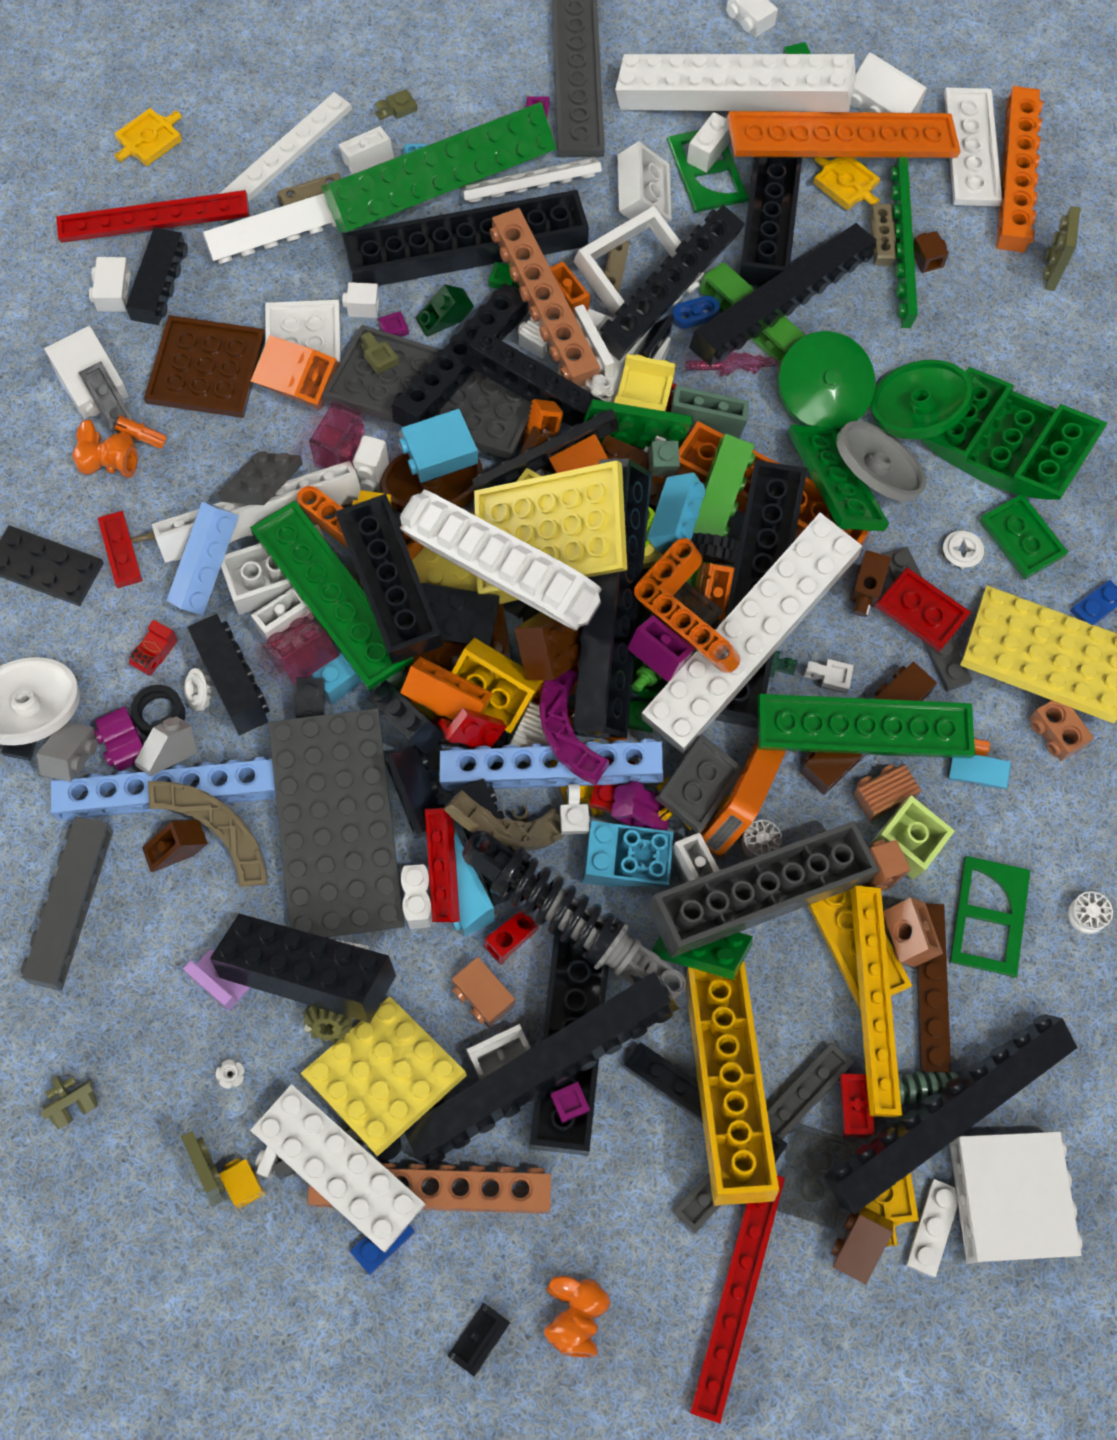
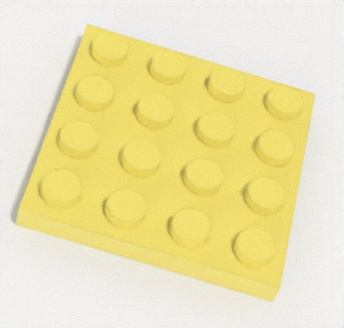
(383, 1076)

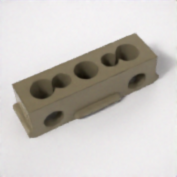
(305, 190)
(883, 233)
(615, 265)

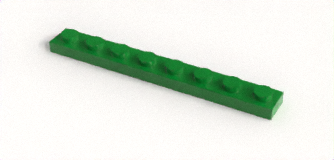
(904, 248)

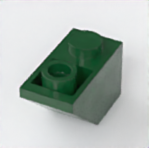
(444, 310)

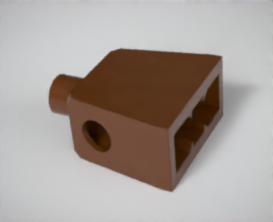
(869, 582)

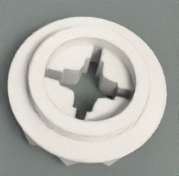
(970, 542)
(198, 689)

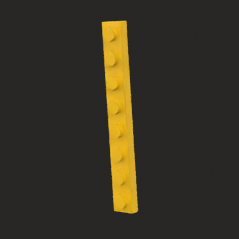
(875, 1002)

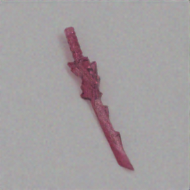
(734, 361)

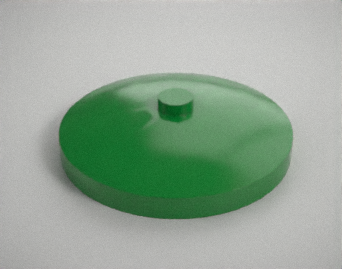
(826, 380)
(922, 399)

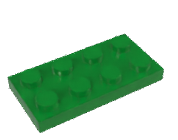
(641, 425)

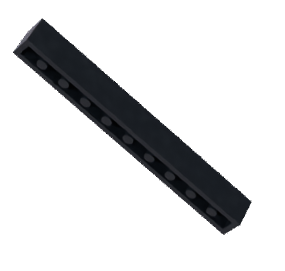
(782, 295)
(540, 1069)
(949, 1112)

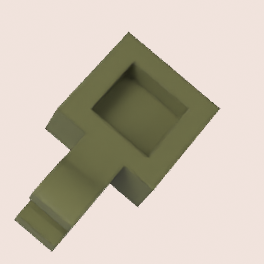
(397, 104)
(378, 355)

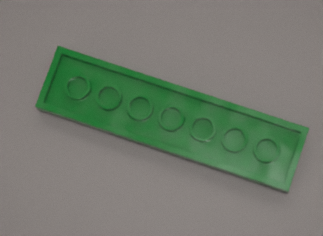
(327, 591)
(865, 726)

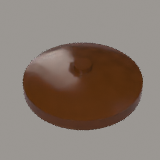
(453, 487)

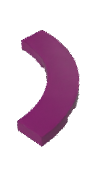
(560, 734)

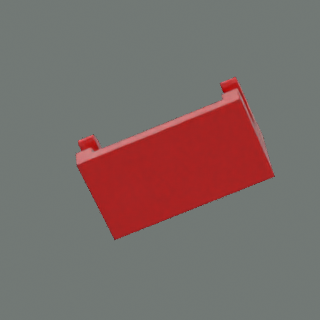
(855, 1106)

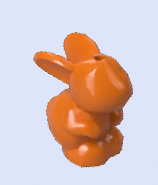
(114, 452)
(575, 1327)

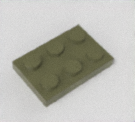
(1062, 248)
(201, 1160)

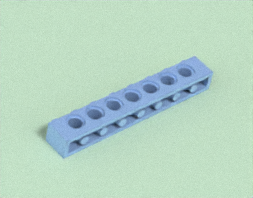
(537, 775)
(65, 793)

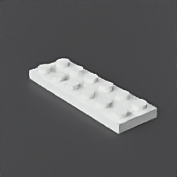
(976, 169)
(338, 1168)

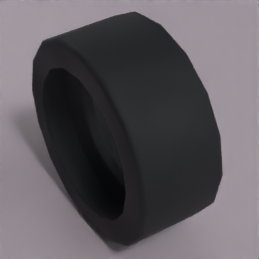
(149, 694)

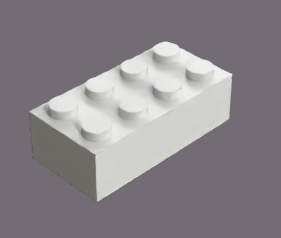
(253, 578)

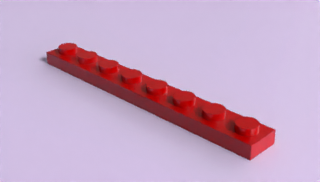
(152, 215)
(734, 1309)

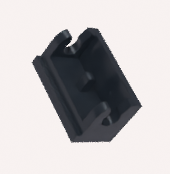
(478, 1339)

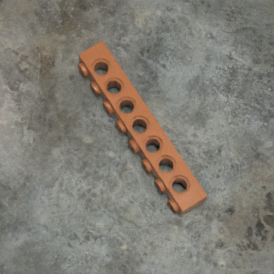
(511, 227)
(474, 1201)

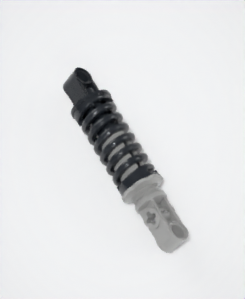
(603, 941)

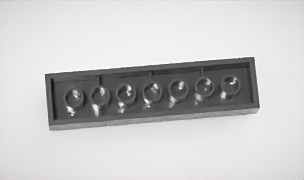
(762, 888)

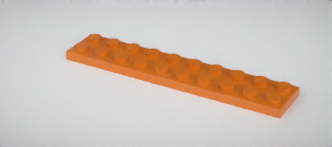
(842, 134)

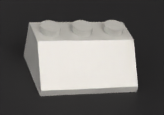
(885, 89)
(643, 182)

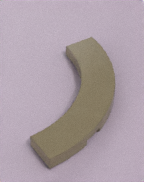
(220, 819)
(509, 832)

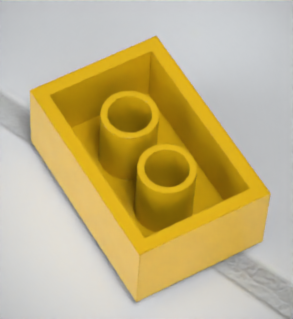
(499, 676)

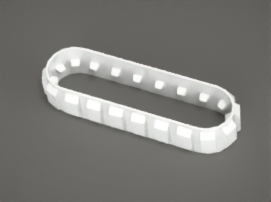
(501, 559)

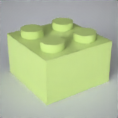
(917, 833)

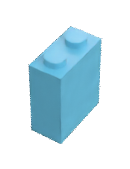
(438, 446)

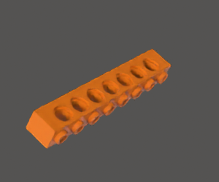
(1018, 169)

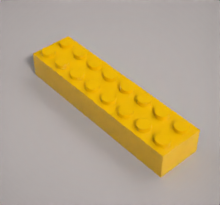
(731, 1089)

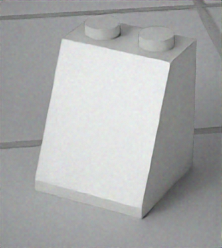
(75, 355)

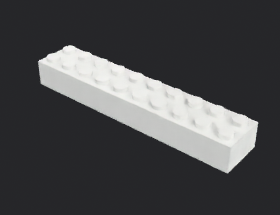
(737, 82)
(754, 631)

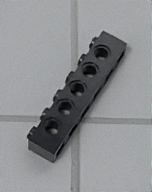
(526, 376)

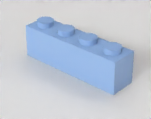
(202, 558)

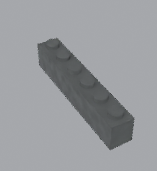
(67, 903)

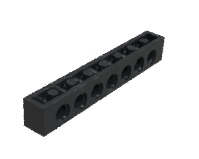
(725, 226)
(447, 373)

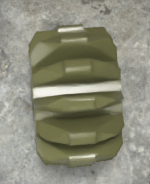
(326, 1024)

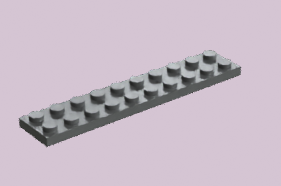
(577, 78)

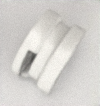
(760, 839)
(1090, 914)

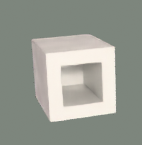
(361, 300)

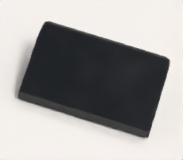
(655, 338)

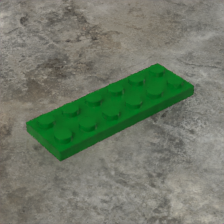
(842, 491)

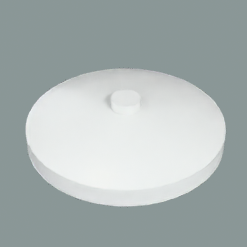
(35, 699)

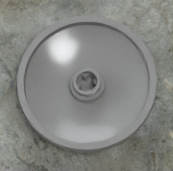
(881, 461)

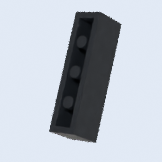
(156, 276)

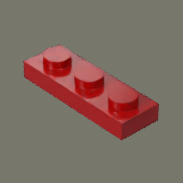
(120, 549)

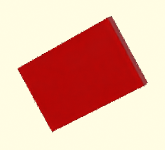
(923, 609)

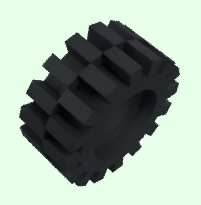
(716, 548)

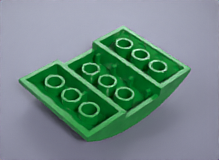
(1018, 440)

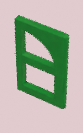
(700, 196)
(1015, 885)

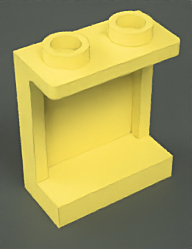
(646, 382)

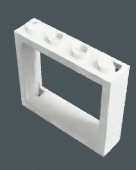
(594, 275)

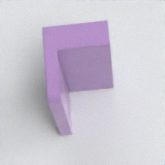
(224, 991)

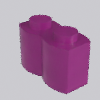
(120, 737)

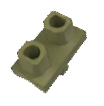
(58, 1111)

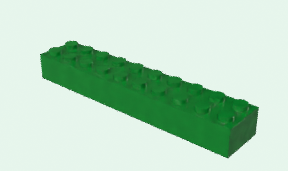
(438, 168)

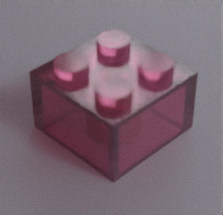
(337, 436)
(300, 649)

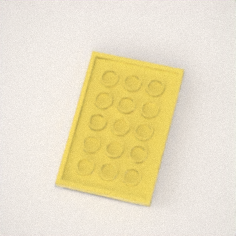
(564, 514)
(1044, 653)

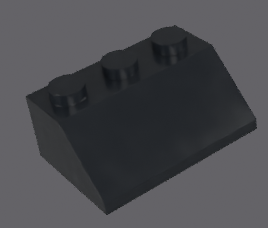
(413, 787)

